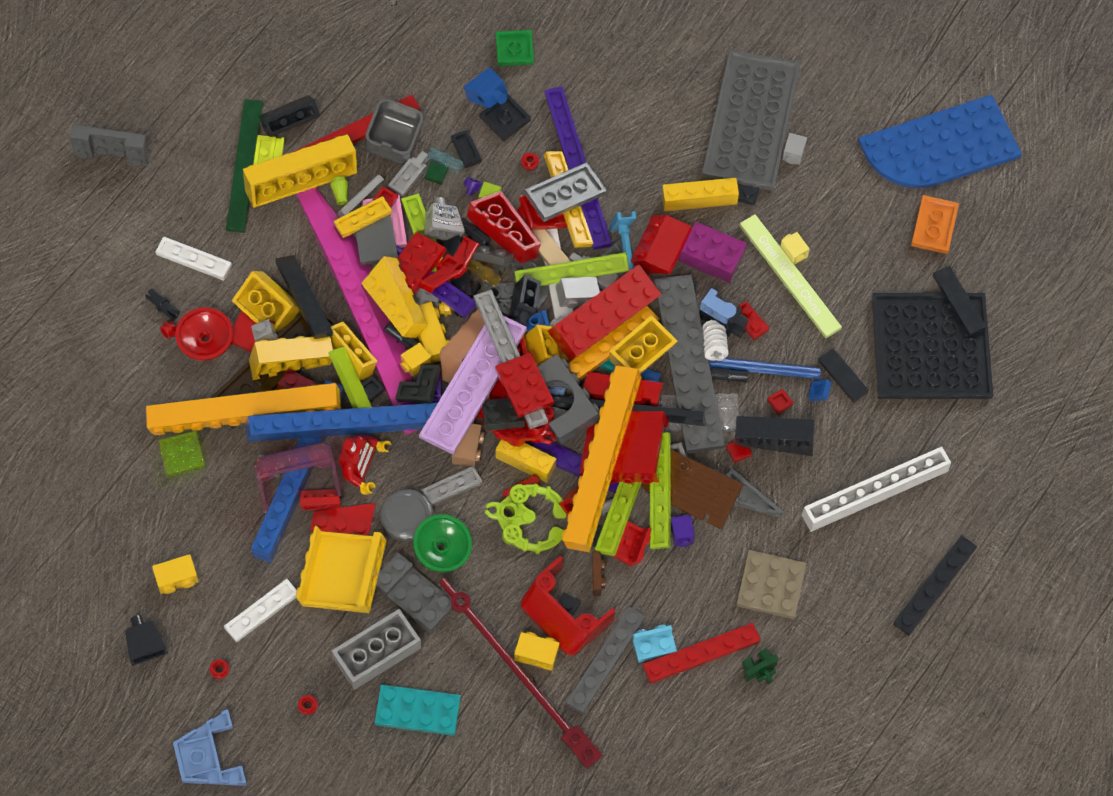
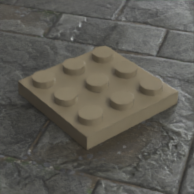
(771, 584)

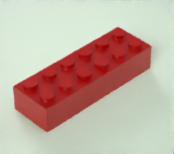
(604, 313)

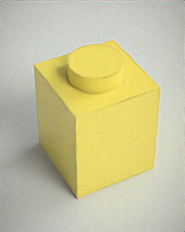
(795, 248)

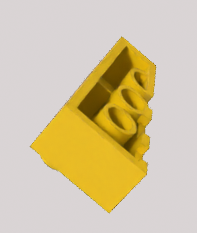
(391, 293)
(284, 353)

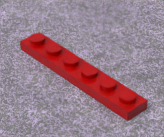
(701, 653)

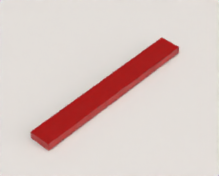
(358, 129)

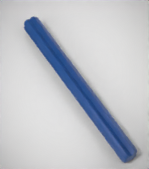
(767, 368)

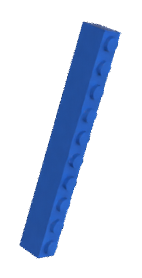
(338, 422)
(284, 503)

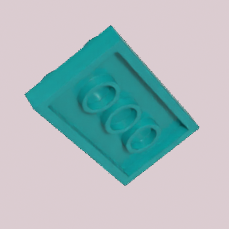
(417, 710)

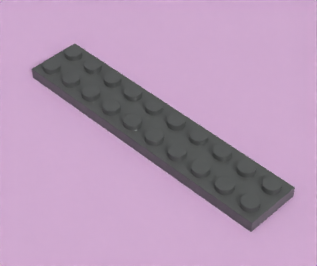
(688, 363)

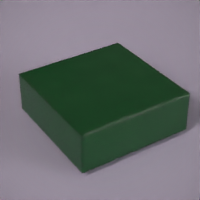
(436, 173)

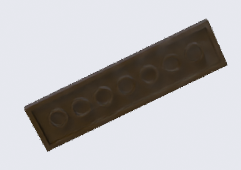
(243, 382)

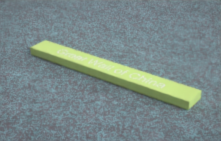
(790, 276)

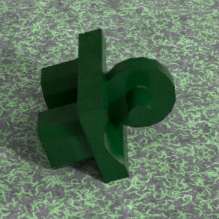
(767, 662)

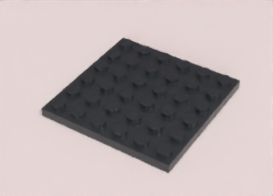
(926, 349)

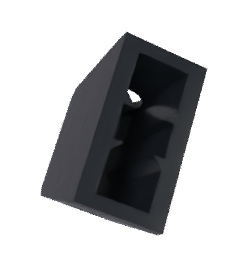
(144, 641)

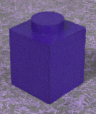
(682, 531)

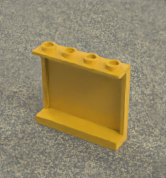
(341, 571)

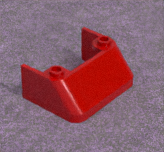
(555, 620)

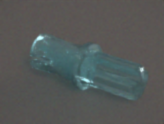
(445, 159)

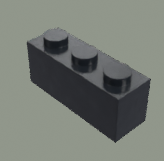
(289, 116)

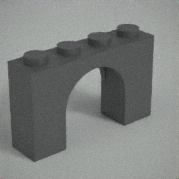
(582, 413)

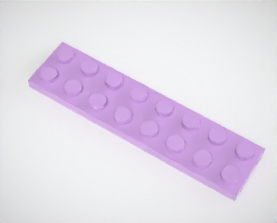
(467, 391)

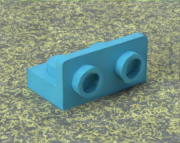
(653, 643)

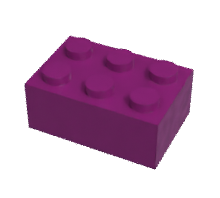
(713, 252)

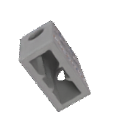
(442, 221)

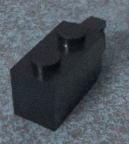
(524, 299)

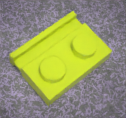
(268, 148)

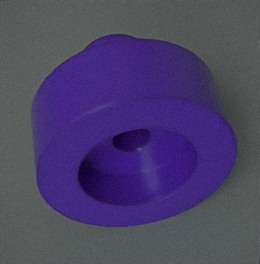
(472, 185)

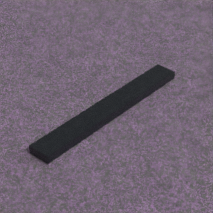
(674, 415)

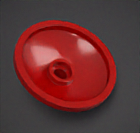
(203, 324)

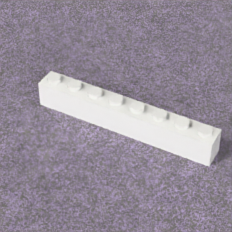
(876, 489)

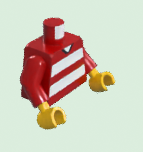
(356, 458)

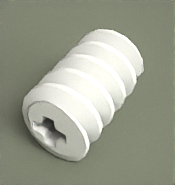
(715, 341)

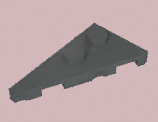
(752, 498)

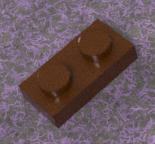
(597, 566)

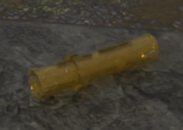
(484, 272)

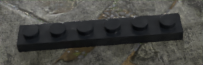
(935, 585)

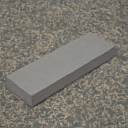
(360, 196)
(452, 486)

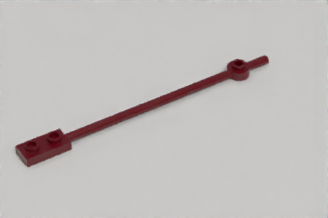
(573, 737)

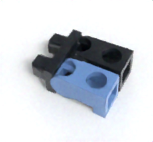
(725, 313)

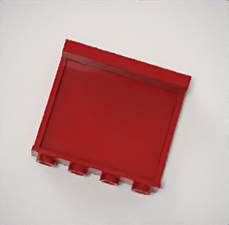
(639, 448)

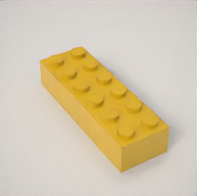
(299, 170)

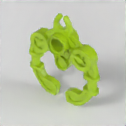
(521, 515)

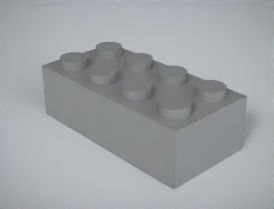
(376, 649)

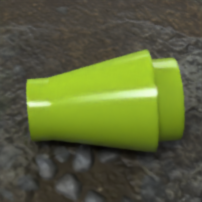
(340, 189)

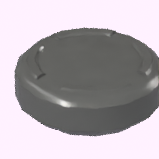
(403, 513)

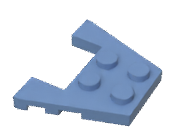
(199, 758)

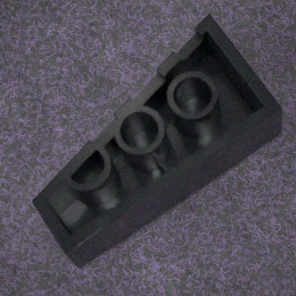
(776, 434)

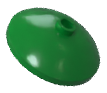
(445, 531)

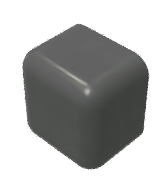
(393, 131)

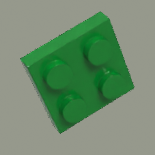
(514, 48)

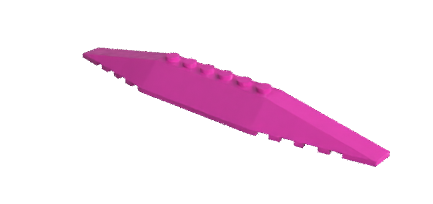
(345, 266)

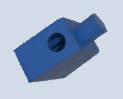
(486, 89)

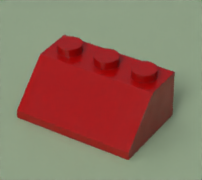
(661, 244)

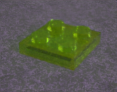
(181, 454)

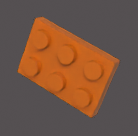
(935, 224)

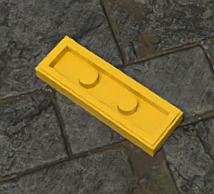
(362, 217)

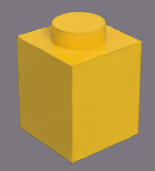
(414, 358)

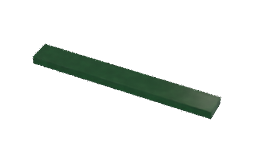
(245, 157)

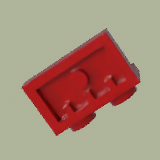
(319, 500)

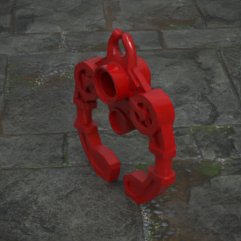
(518, 436)

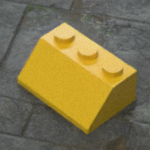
(265, 299)
(642, 346)

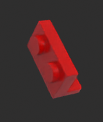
(633, 544)

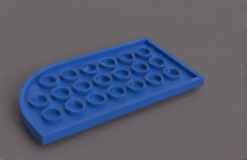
(942, 145)

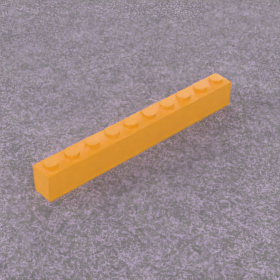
(236, 408)
(601, 459)

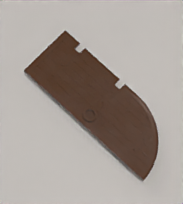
(701, 490)

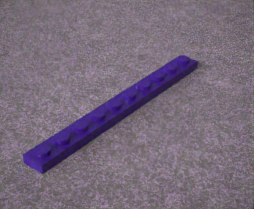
(574, 157)

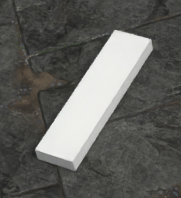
(193, 258)
(261, 610)

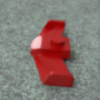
(450, 266)

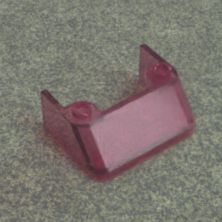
(294, 459)

